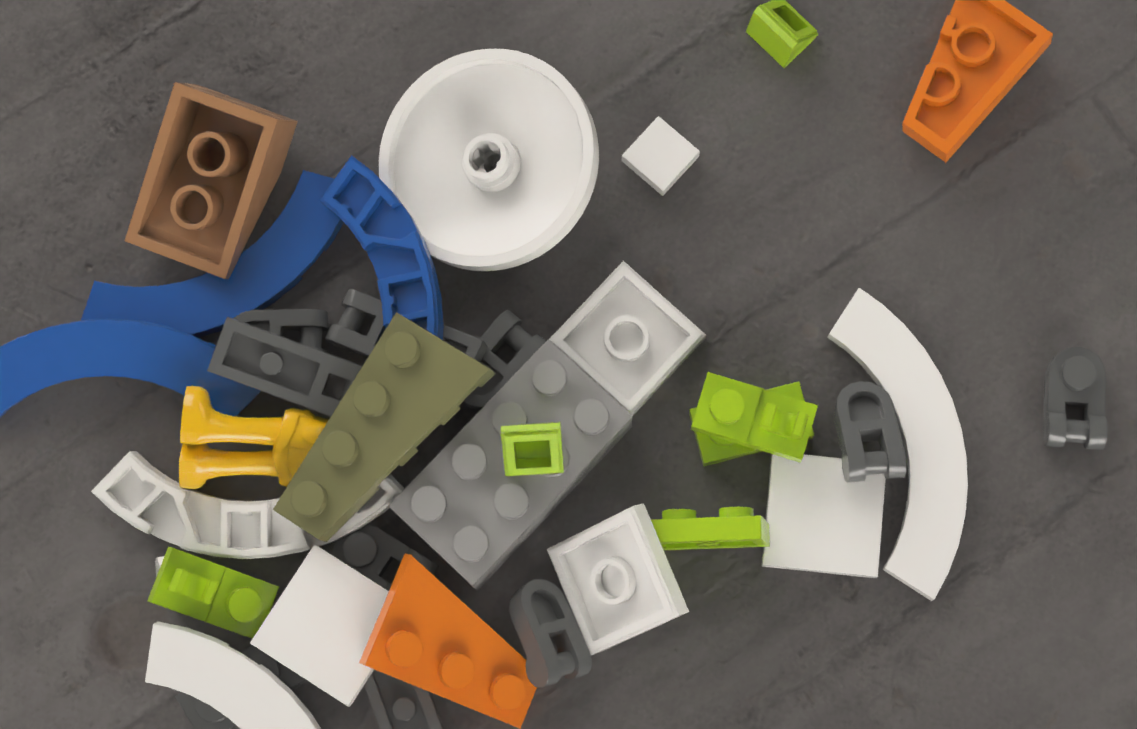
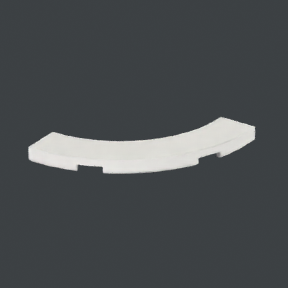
(929, 437)
(214, 523)
(223, 679)

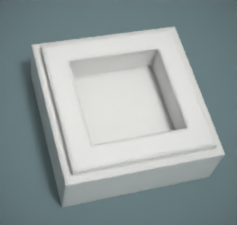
(660, 155)

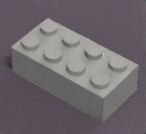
(466, 501)

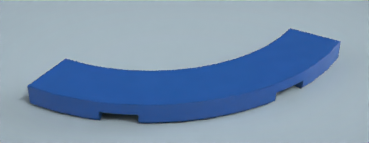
(393, 244)
(258, 280)
(117, 350)

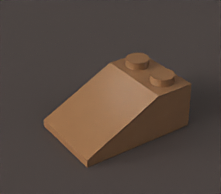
(208, 178)

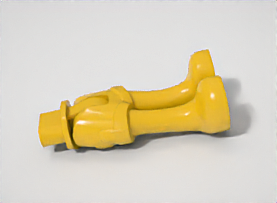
(202, 424)

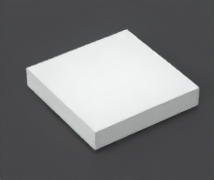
(628, 338)
(822, 519)
(617, 579)
(324, 625)

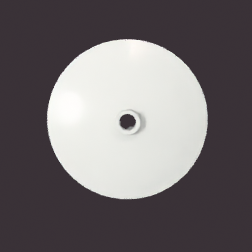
(462, 122)

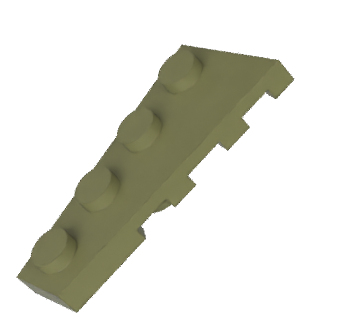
(388, 410)

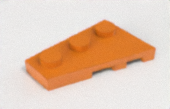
(974, 65)
(446, 648)

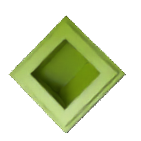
(780, 30)
(532, 448)

